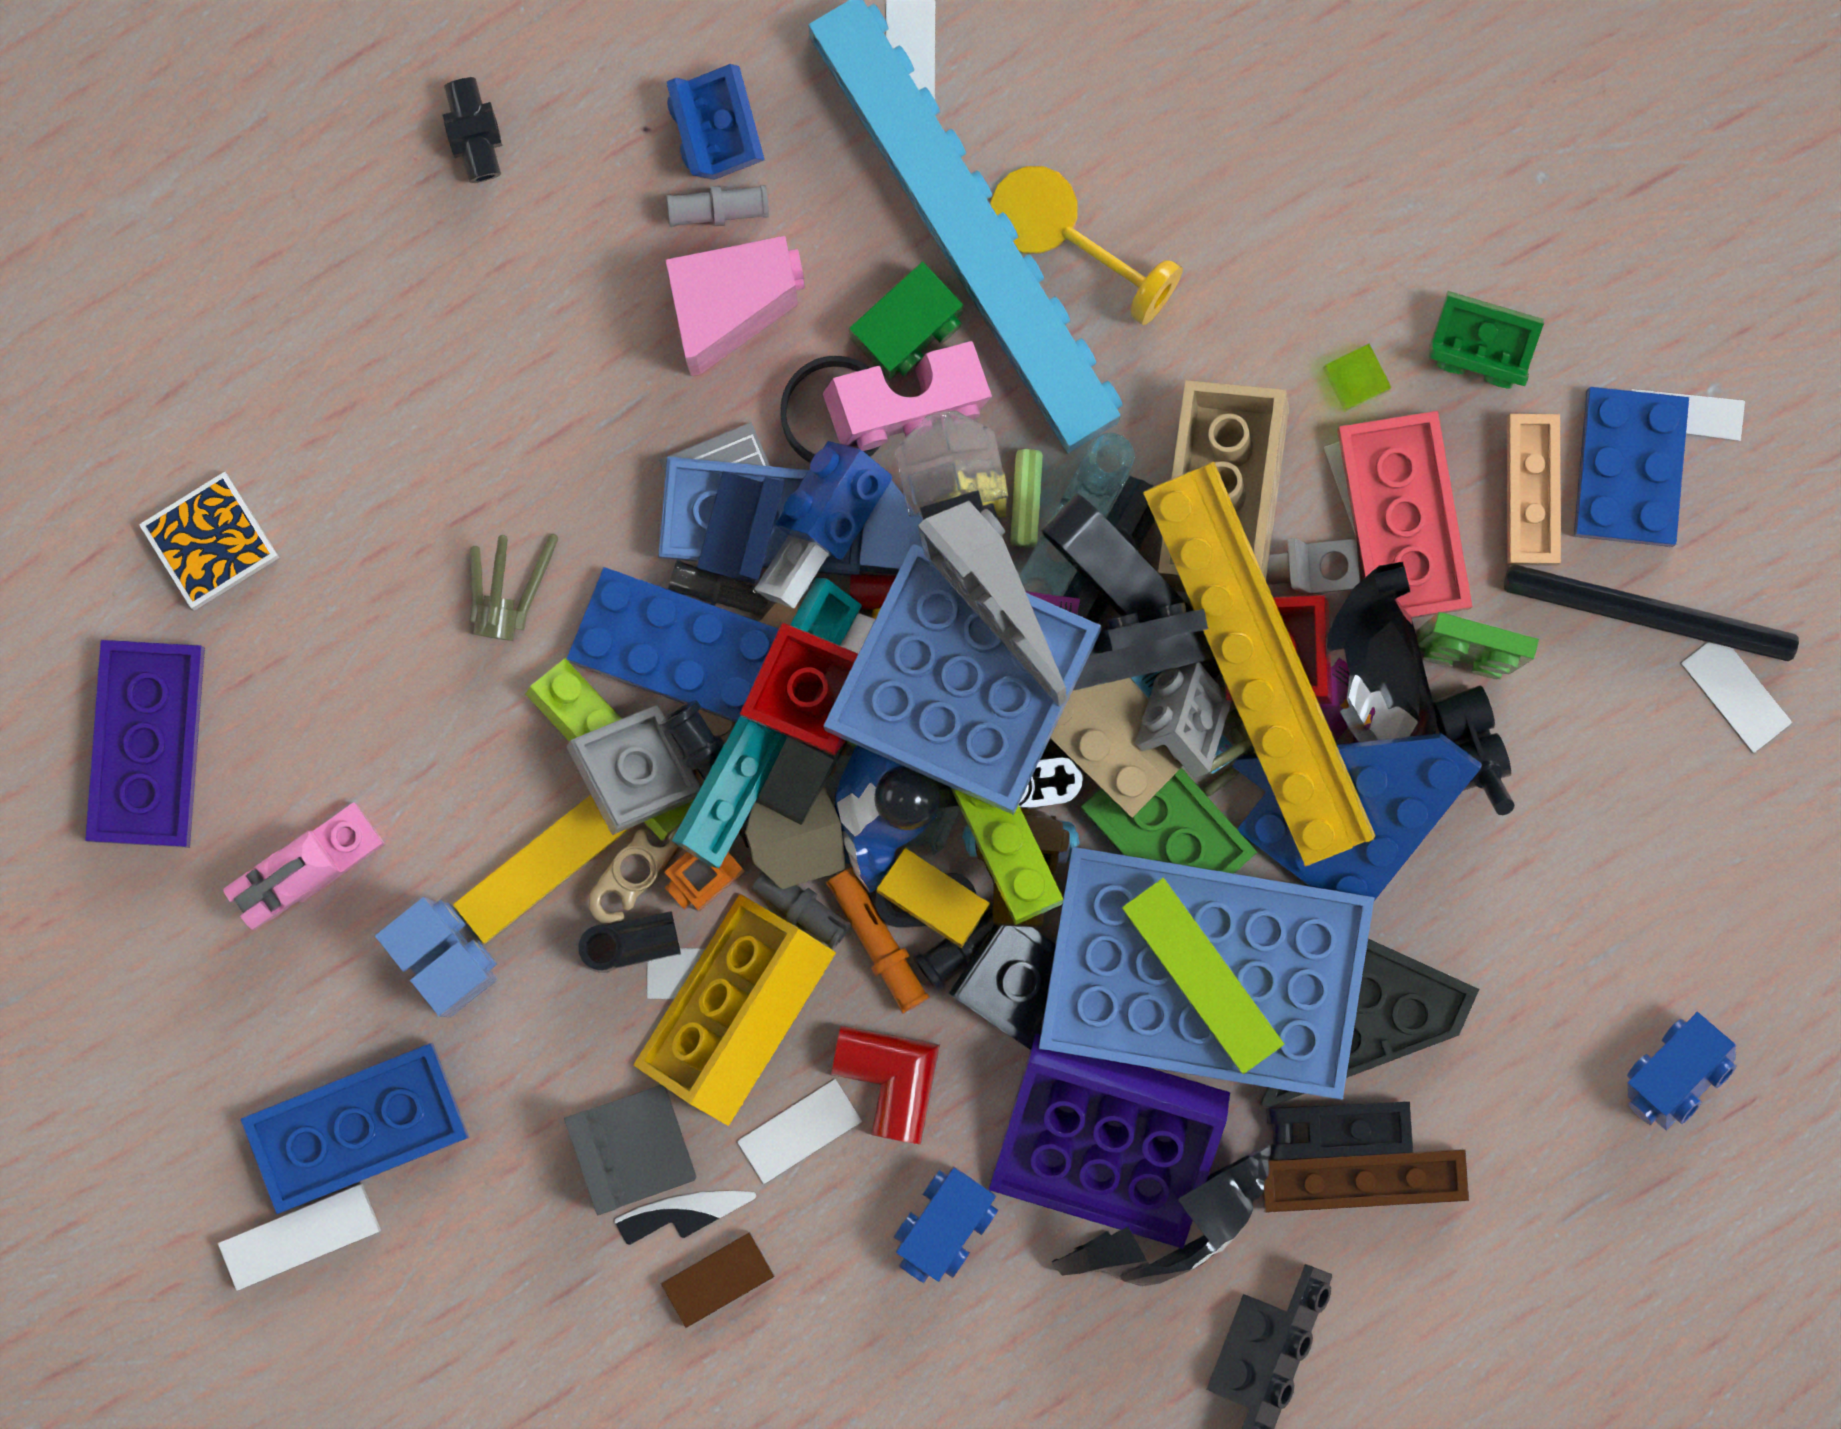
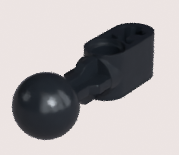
(912, 799)

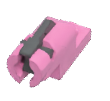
(304, 866)

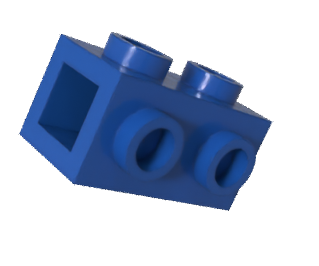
(1680, 1072)
(936, 1238)

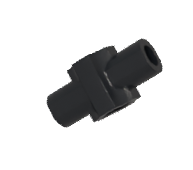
(472, 130)

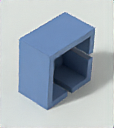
(445, 964)

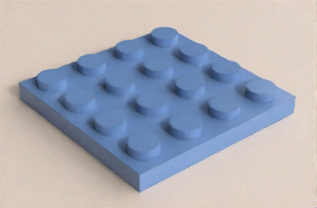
(949, 694)

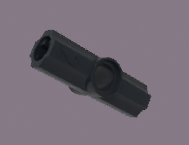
(1133, 520)

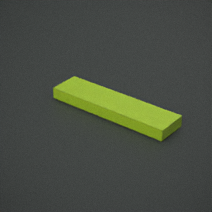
(1202, 976)

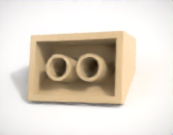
(1100, 737)

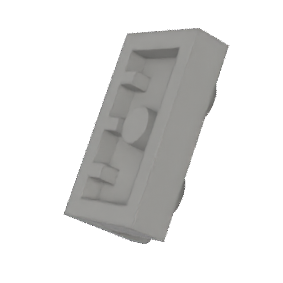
(1185, 715)

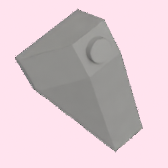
(977, 564)

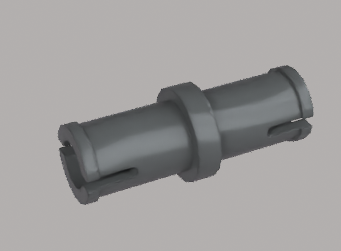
(804, 909)

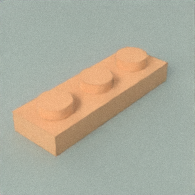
(1533, 490)

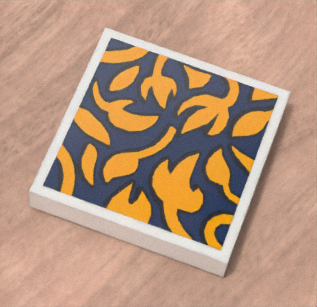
(209, 541)

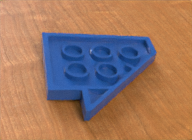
(1404, 792)

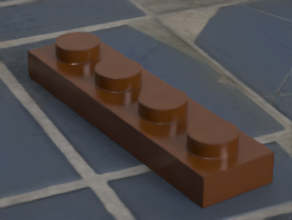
(1366, 1181)

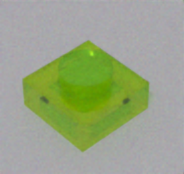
(1357, 377)

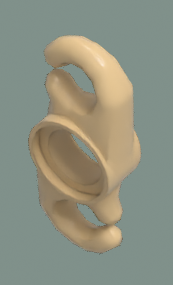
(614, 882)

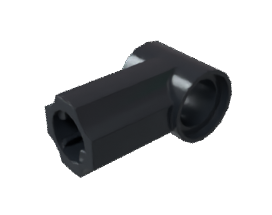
(635, 940)

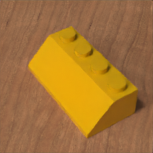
(734, 1009)

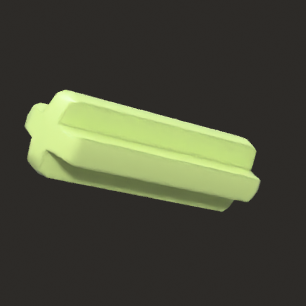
(1026, 498)

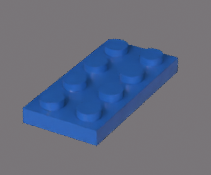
(671, 644)
(354, 1128)

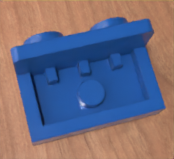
(714, 123)
(834, 498)

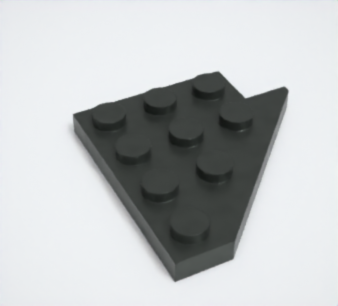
(1398, 1012)

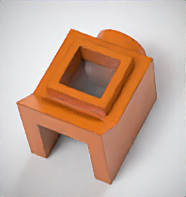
(698, 882)

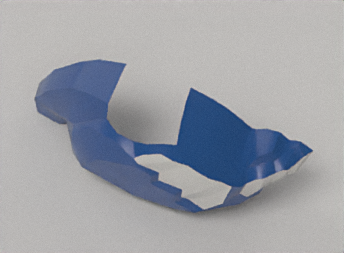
(864, 833)

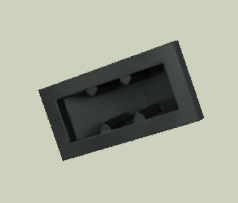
(797, 779)

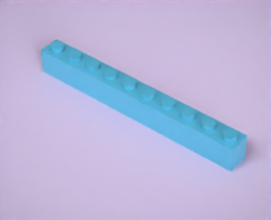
(965, 224)

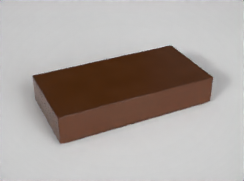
(717, 1279)

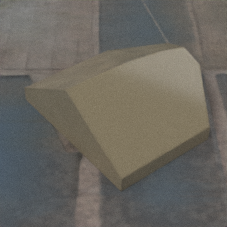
(793, 851)

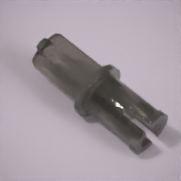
(716, 589)

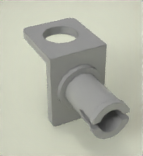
(1303, 566)

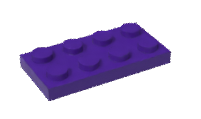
(145, 743)

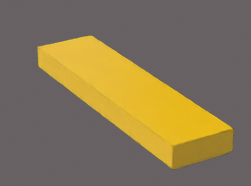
(536, 870)

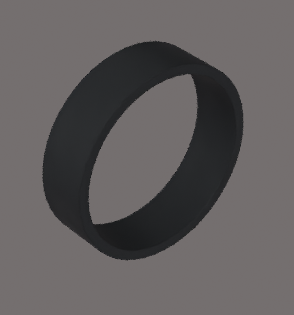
(820, 363)

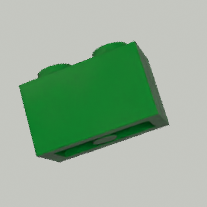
(907, 322)

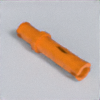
(877, 940)

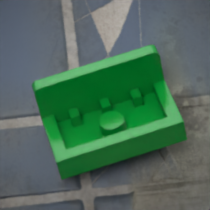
(1485, 340)

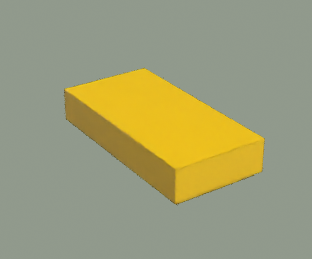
(933, 897)

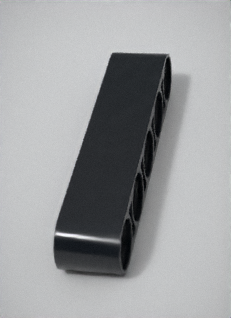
(1112, 564)

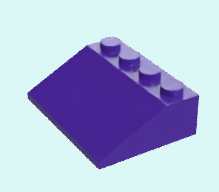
(1110, 1142)

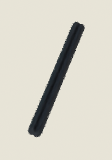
(1651, 612)

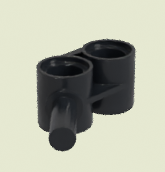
(1466, 722)

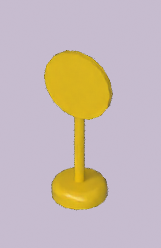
(1044, 215)

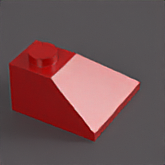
(800, 687)

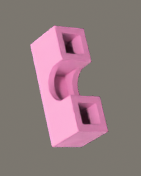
(869, 411)

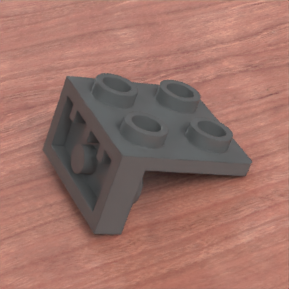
(630, 1149)

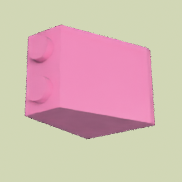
(731, 296)

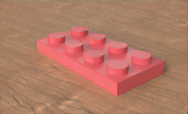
(1406, 508)

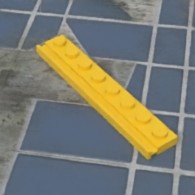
(1259, 664)

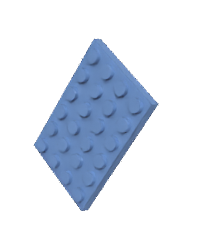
(1285, 943)

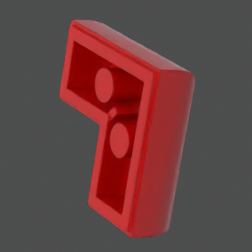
(902, 1069)

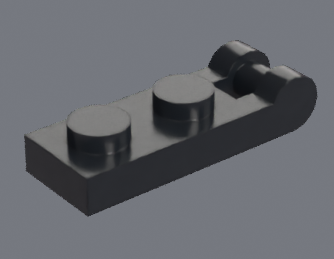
(1342, 1130)

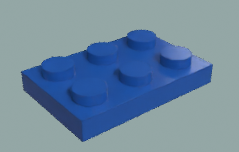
(1631, 467)

